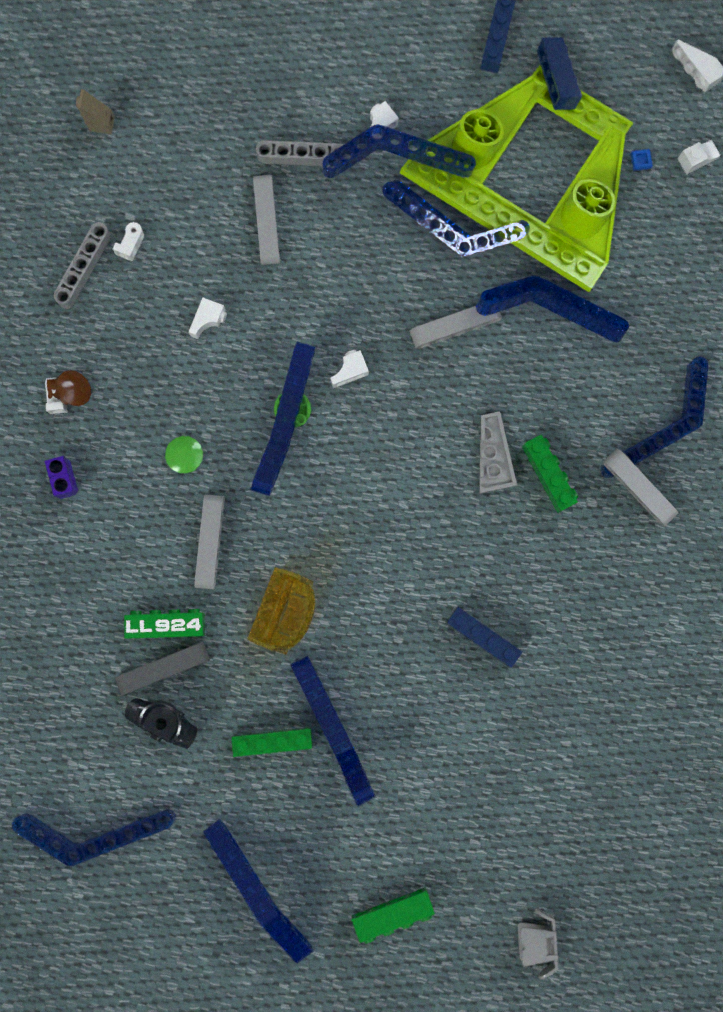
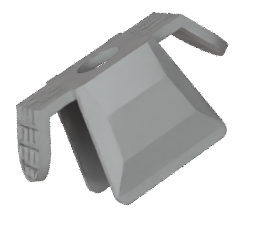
(539, 944)

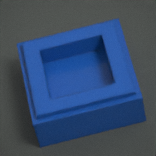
(641, 159)

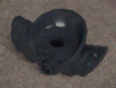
(178, 728)

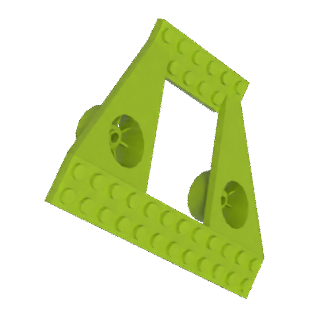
(575, 236)

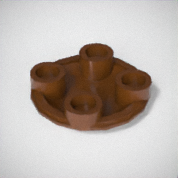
(73, 388)

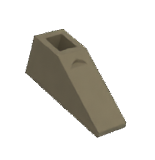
(95, 114)

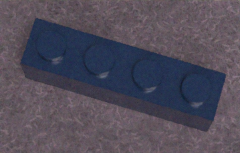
(497, 35)
(558, 73)
(484, 637)

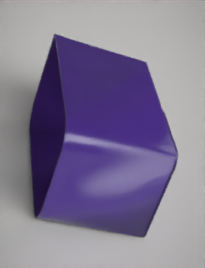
(69, 477)

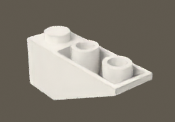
(702, 66)

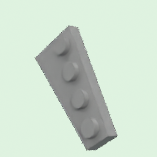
(495, 459)

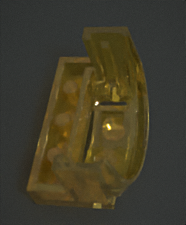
(297, 615)

